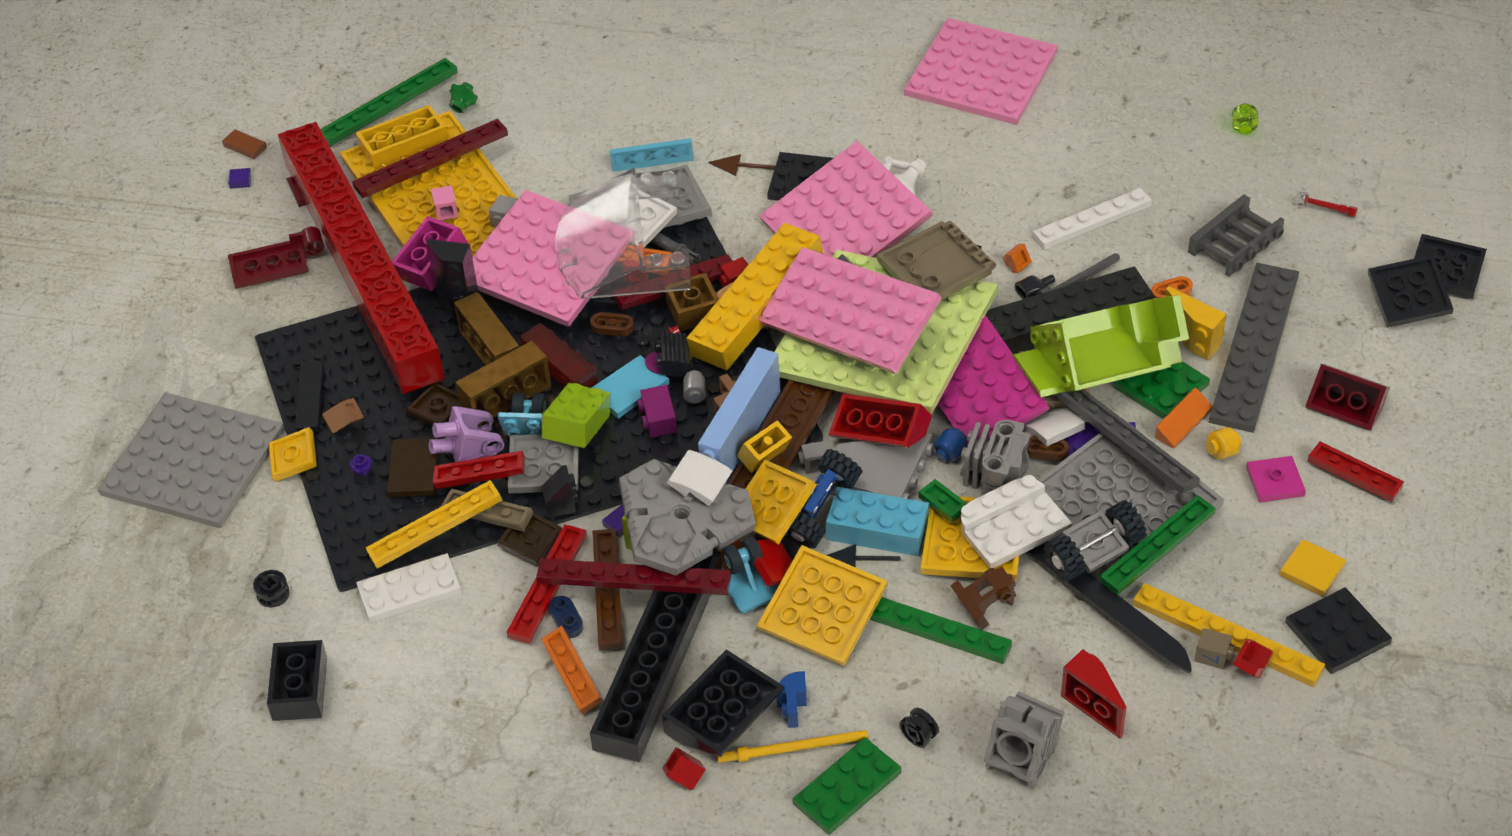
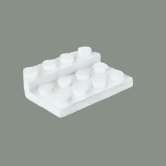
(1011, 520)

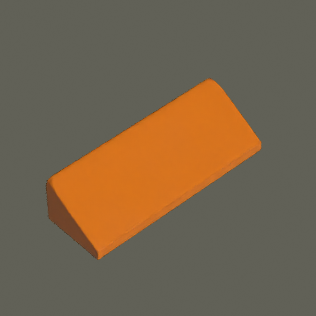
(1183, 418)

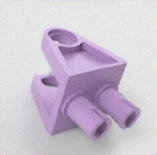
(464, 436)

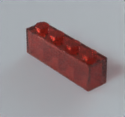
(563, 362)

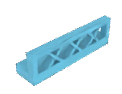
(651, 155)

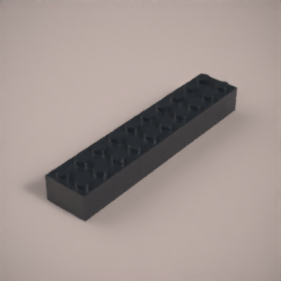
(649, 670)

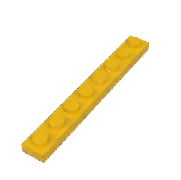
(1195, 619)

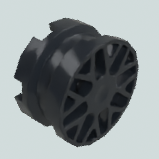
(271, 588)
(918, 727)

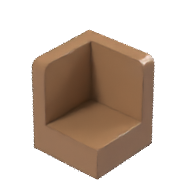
(343, 415)

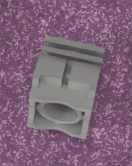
(996, 459)
(1023, 737)

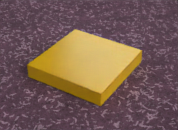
(292, 454)
(1312, 567)

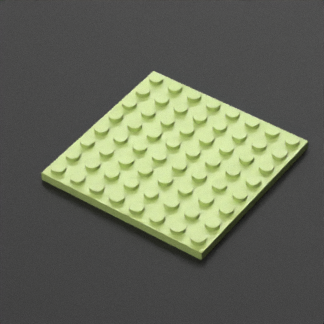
(924, 370)

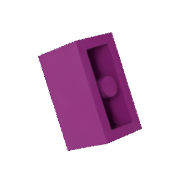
(658, 411)

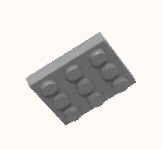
(541, 461)

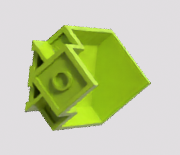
(1104, 345)

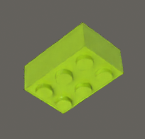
(576, 415)

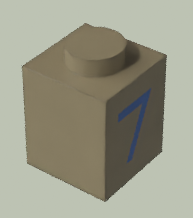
(1214, 648)

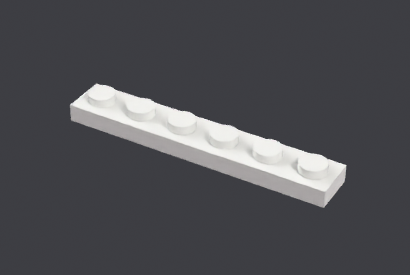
(1092, 218)

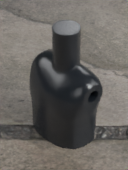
(1031, 285)

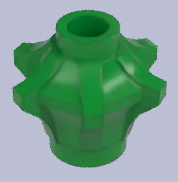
(462, 97)

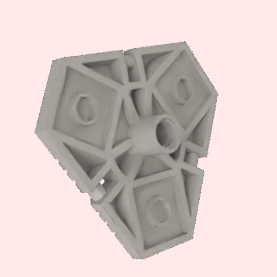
(673, 529)

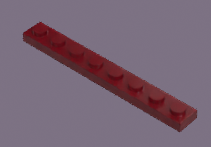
(430, 158)
(632, 577)

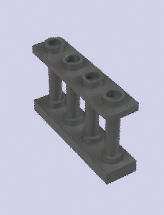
(1227, 220)

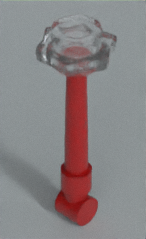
(1302, 199)

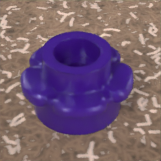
(361, 464)

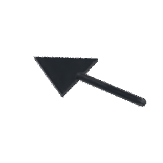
(848, 556)

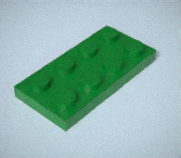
(846, 785)

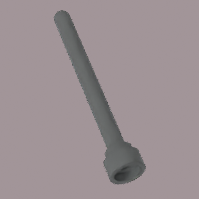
(1086, 273)

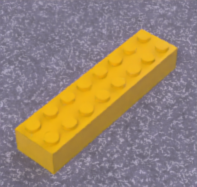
(736, 315)

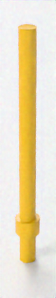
(743, 753)

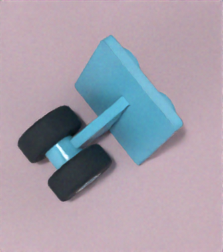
(524, 415)
(746, 584)

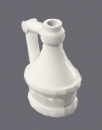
(908, 177)

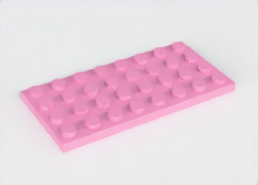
(850, 309)

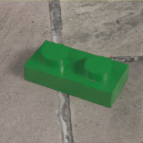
(942, 500)

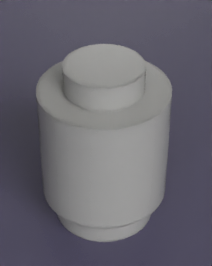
(694, 387)

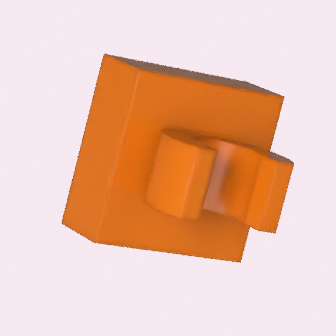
(1017, 258)

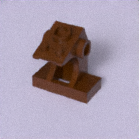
(1002, 590)

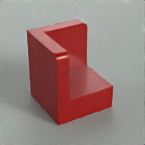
(1253, 658)
(683, 768)

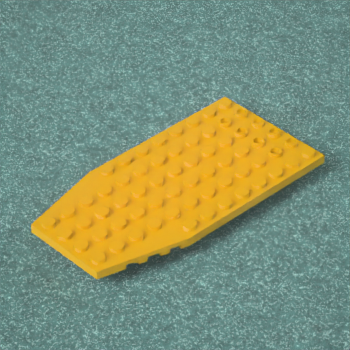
(411, 201)

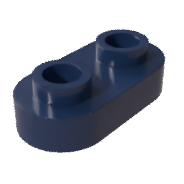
(565, 614)

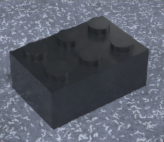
(297, 680)

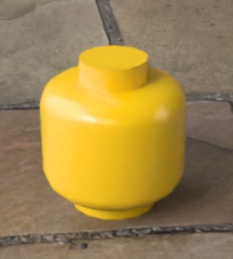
(1223, 443)

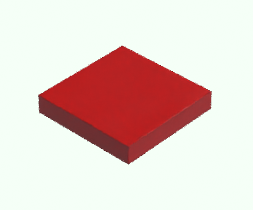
(774, 562)

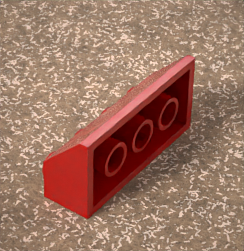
(880, 420)

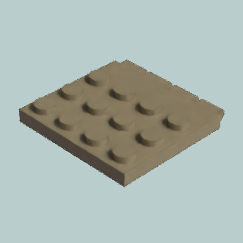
(938, 260)

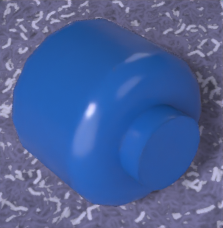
(950, 444)

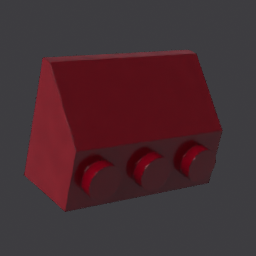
(1347, 396)

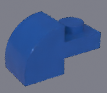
(792, 696)

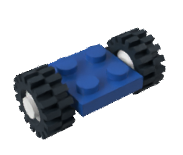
(837, 469)

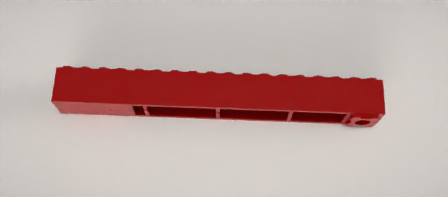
(361, 259)

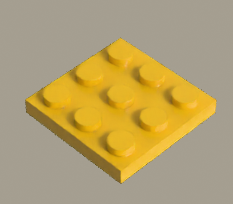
(777, 499)

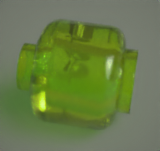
(1245, 118)

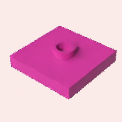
(1275, 479)

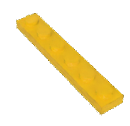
(433, 524)

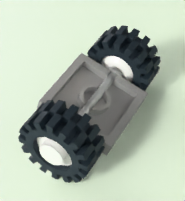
(1095, 541)

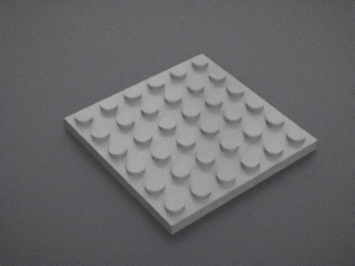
(191, 460)
(1105, 475)

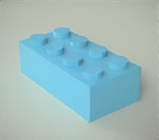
(877, 521)

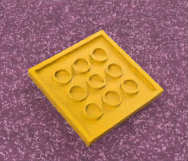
(950, 554)
(822, 605)

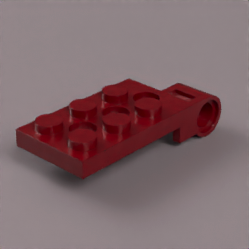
(301, 244)

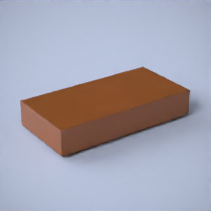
(244, 144)

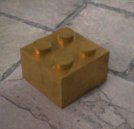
(691, 305)

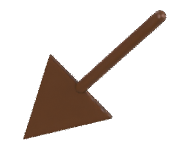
(731, 164)

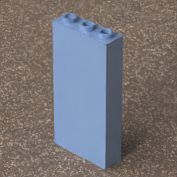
(743, 409)

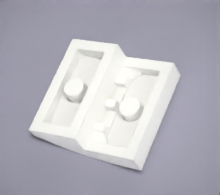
(1054, 425)
(699, 476)

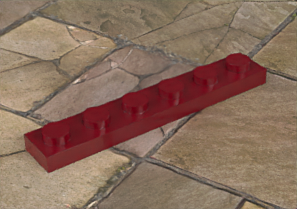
(710, 267)

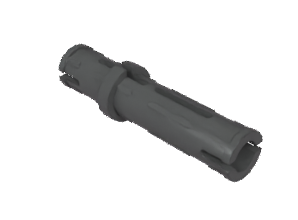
(671, 246)

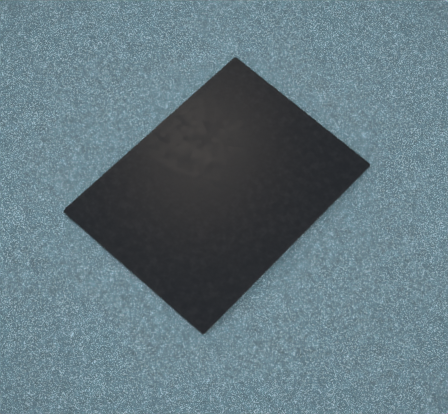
(356, 508)

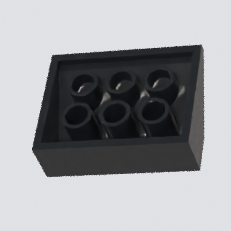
(720, 705)

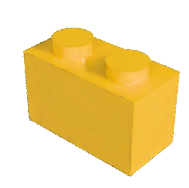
(764, 446)

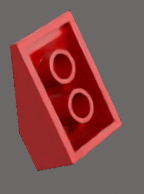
(1092, 691)

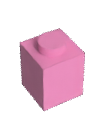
(444, 203)

